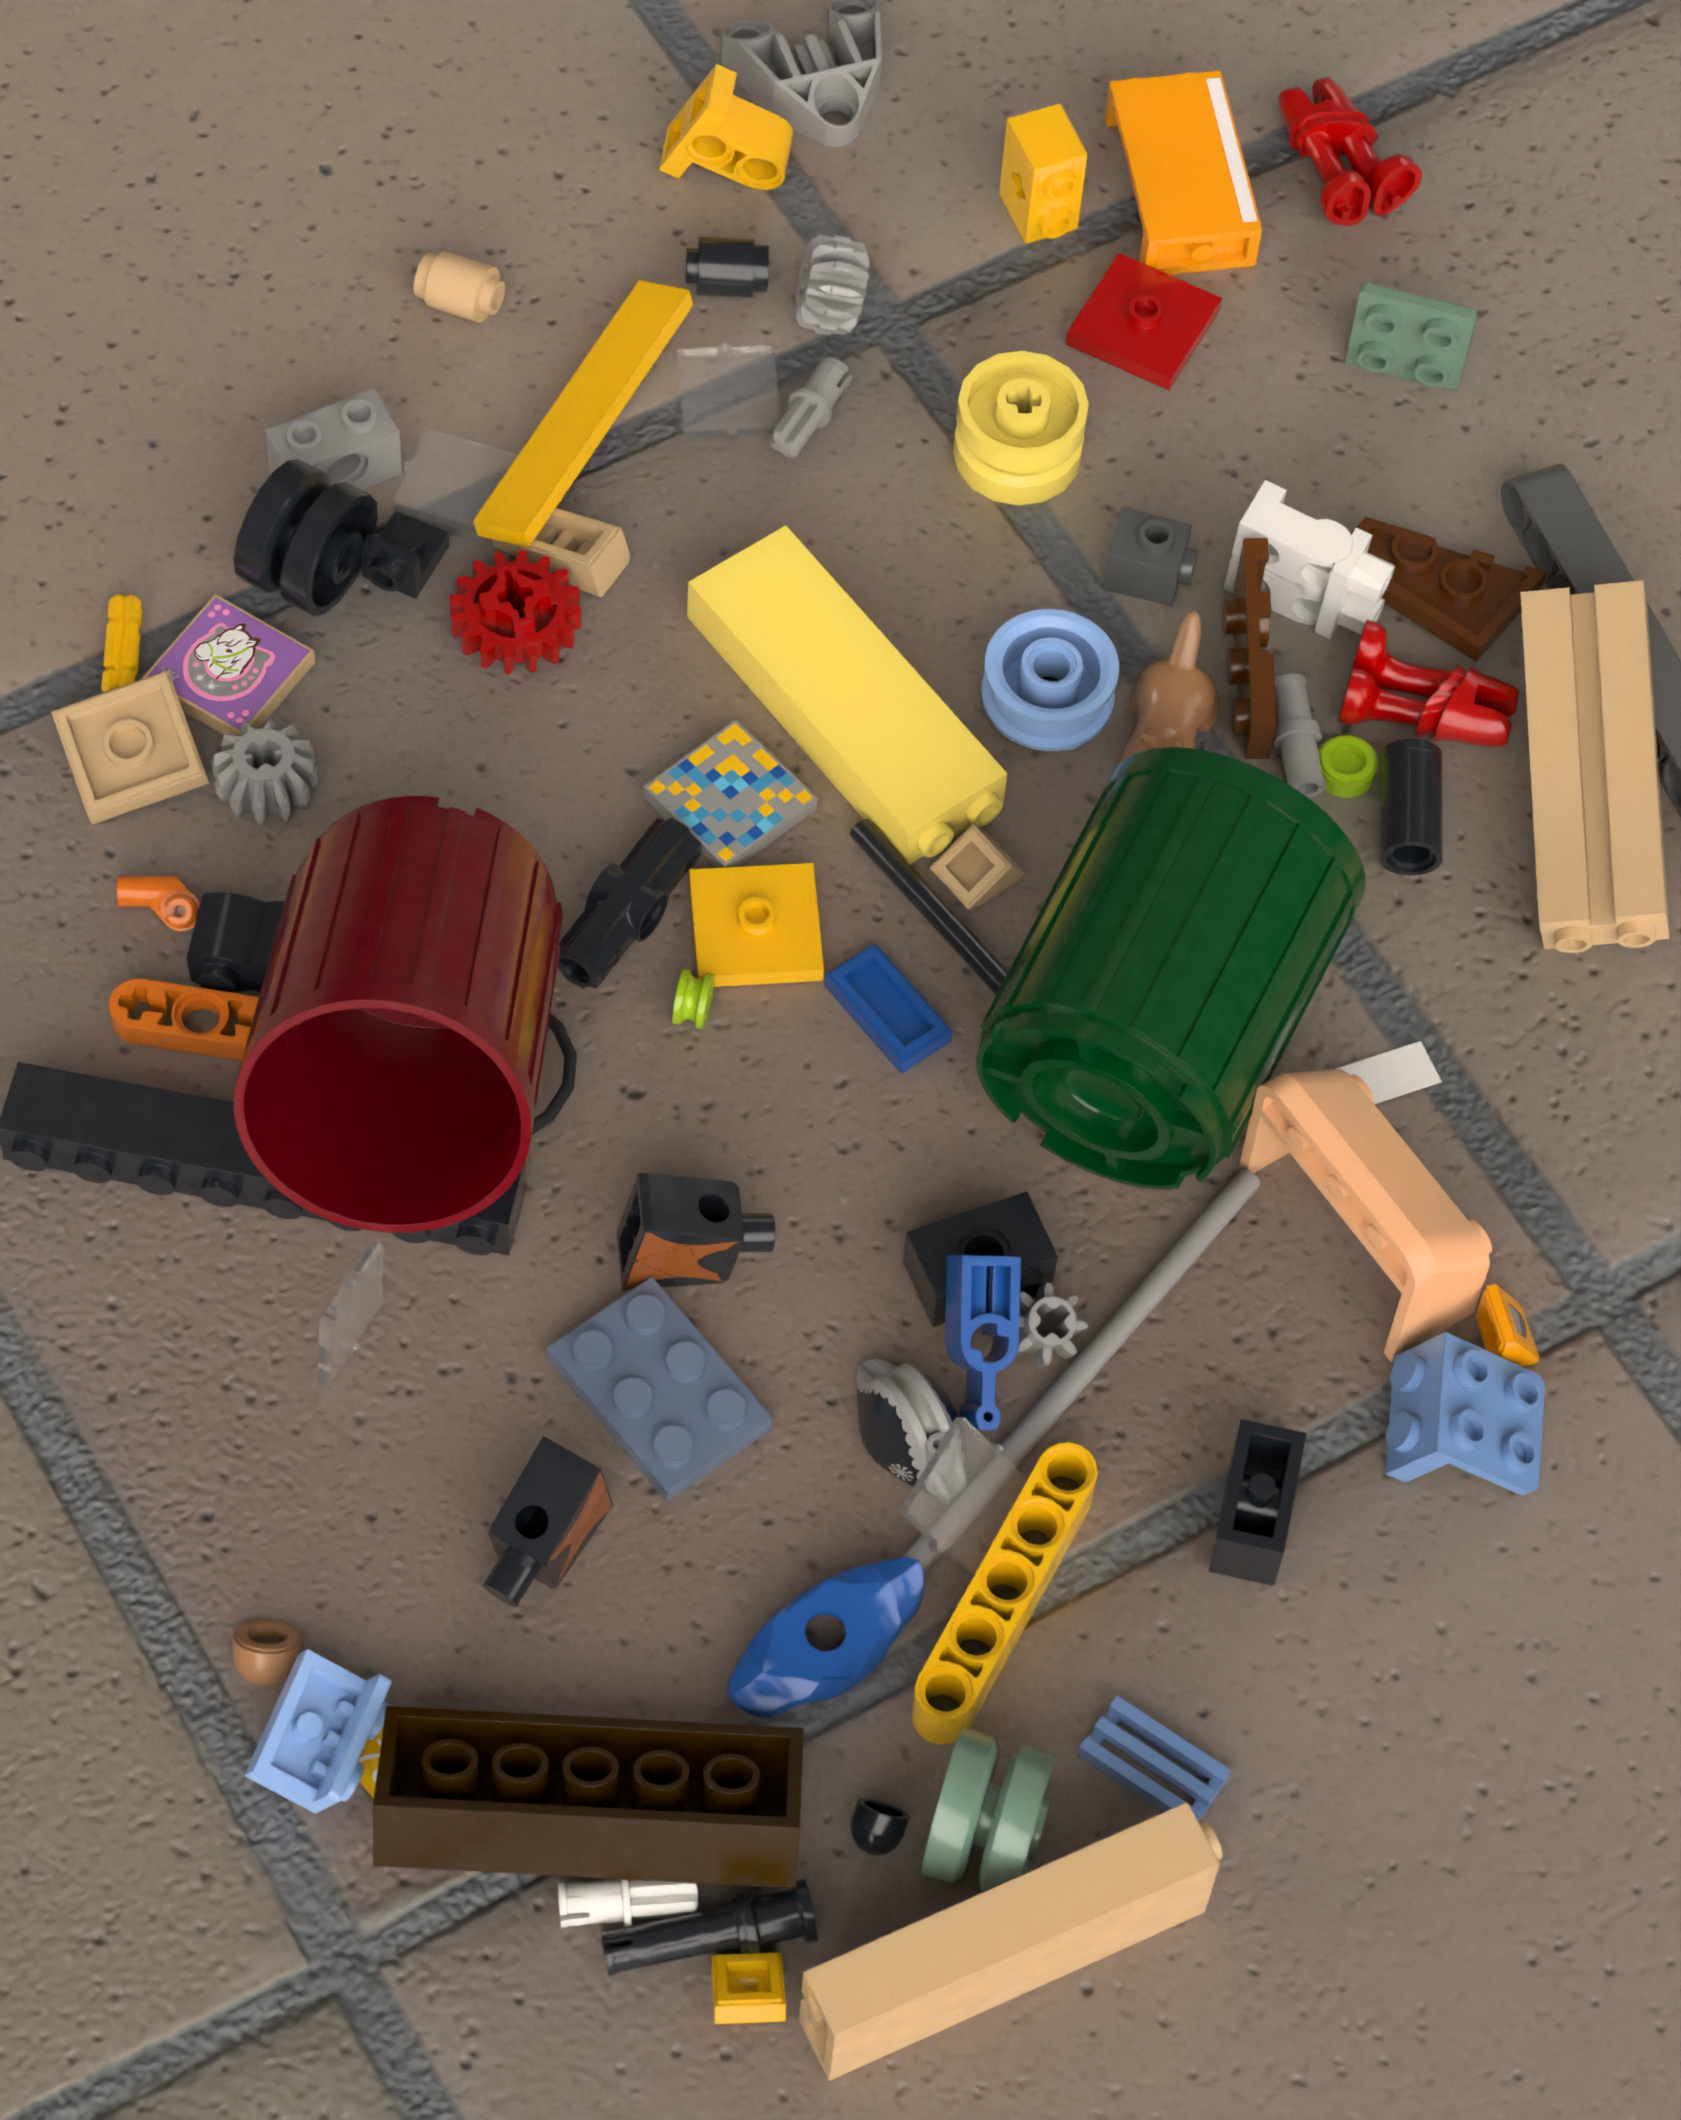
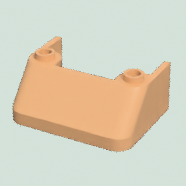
(1378, 1192)

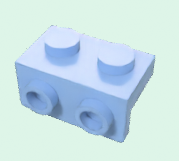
(319, 1733)

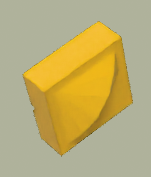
(748, 1988)

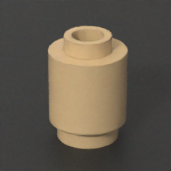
(459, 286)

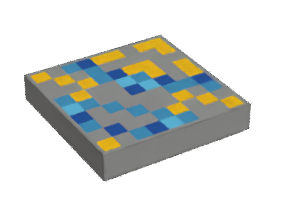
(731, 796)

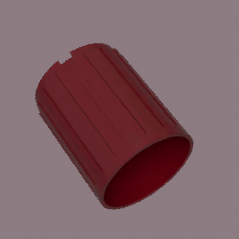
(403, 1018)

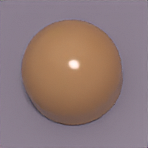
(265, 1662)

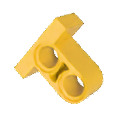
(727, 136)

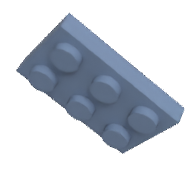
(659, 1389)

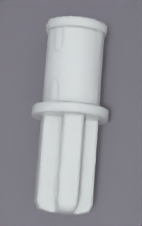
(623, 1901)

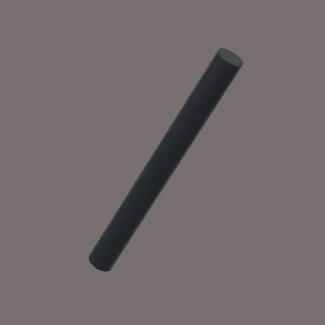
(929, 904)

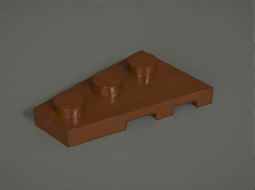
(1449, 592)
(1247, 665)

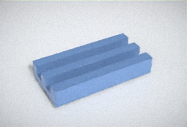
(1165, 1741)

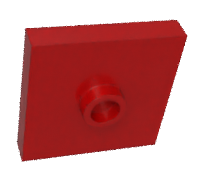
(1143, 321)

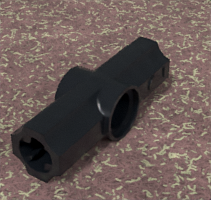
(627, 902)

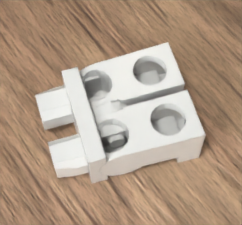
(1313, 566)

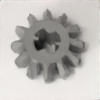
(831, 284)
(265, 771)

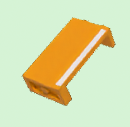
(1186, 172)

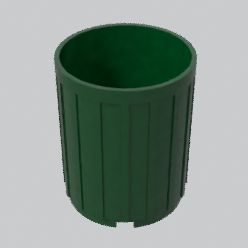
(1169, 966)

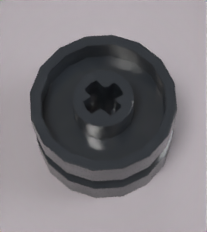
(304, 537)

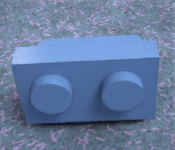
(1464, 1411)

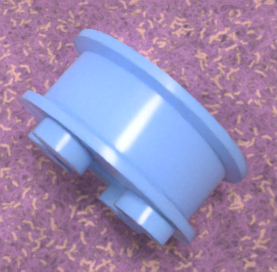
(1041, 711)

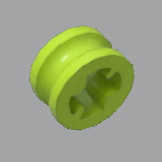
(693, 999)

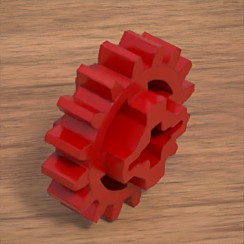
(515, 612)

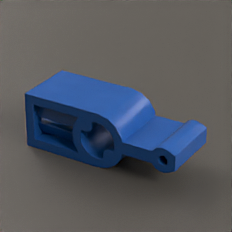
(987, 1295)

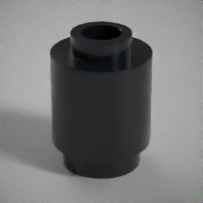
(728, 267)

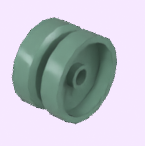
(989, 1814)

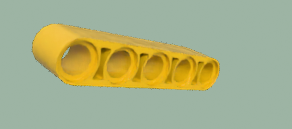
(997, 1620)

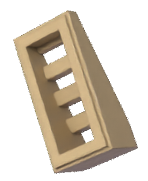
(597, 561)

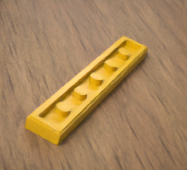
(583, 414)

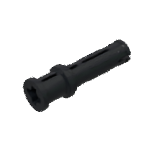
(743, 1924)

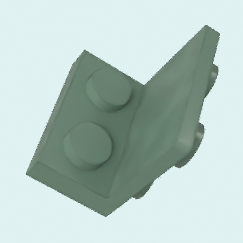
(1410, 336)

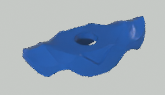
(786, 1671)

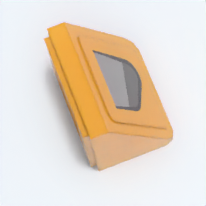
(1505, 1327)

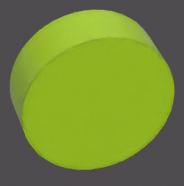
(1348, 766)

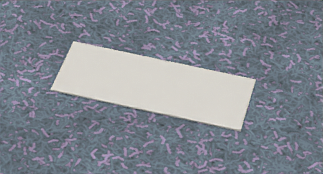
(1396, 1072)

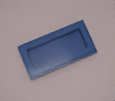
(888, 1008)

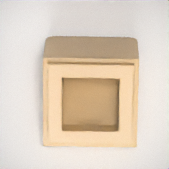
(976, 868)

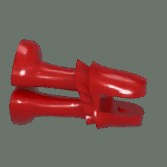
(1339, 129)
(1461, 702)

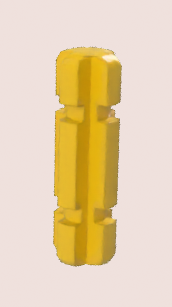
(122, 642)

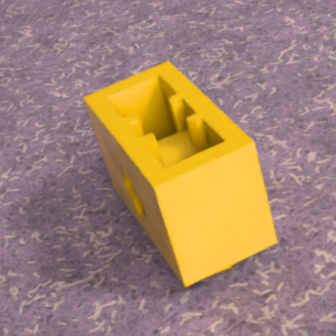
(1042, 173)

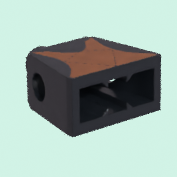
(687, 1231)
(553, 1498)

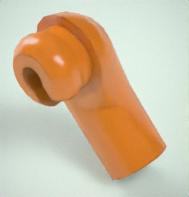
(164, 895)

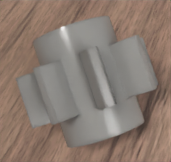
(1059, 1332)

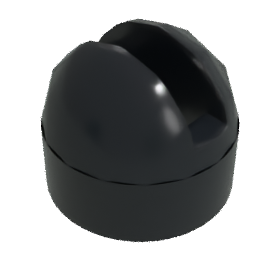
(877, 1826)

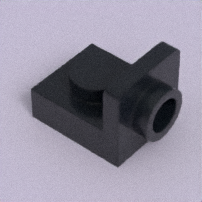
(403, 554)

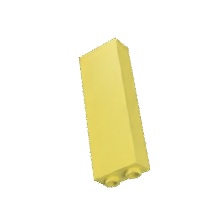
(846, 695)

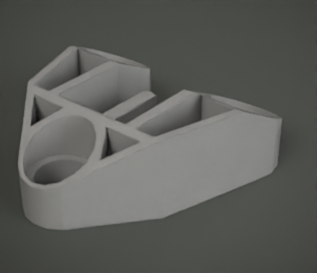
(774, 81)

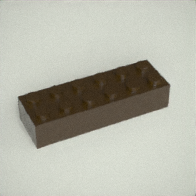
(588, 1797)

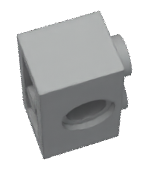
(346, 440)

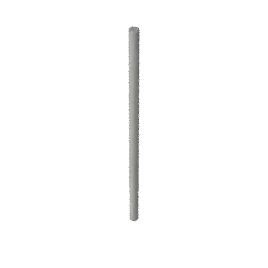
(1116, 1331)

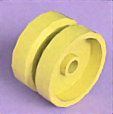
(1020, 427)

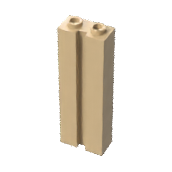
(1594, 768)
(1008, 1940)

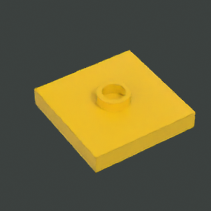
(756, 924)

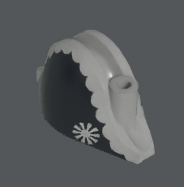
(901, 1416)

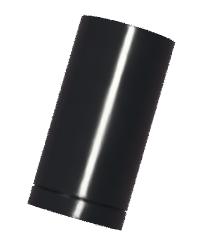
(1411, 807)

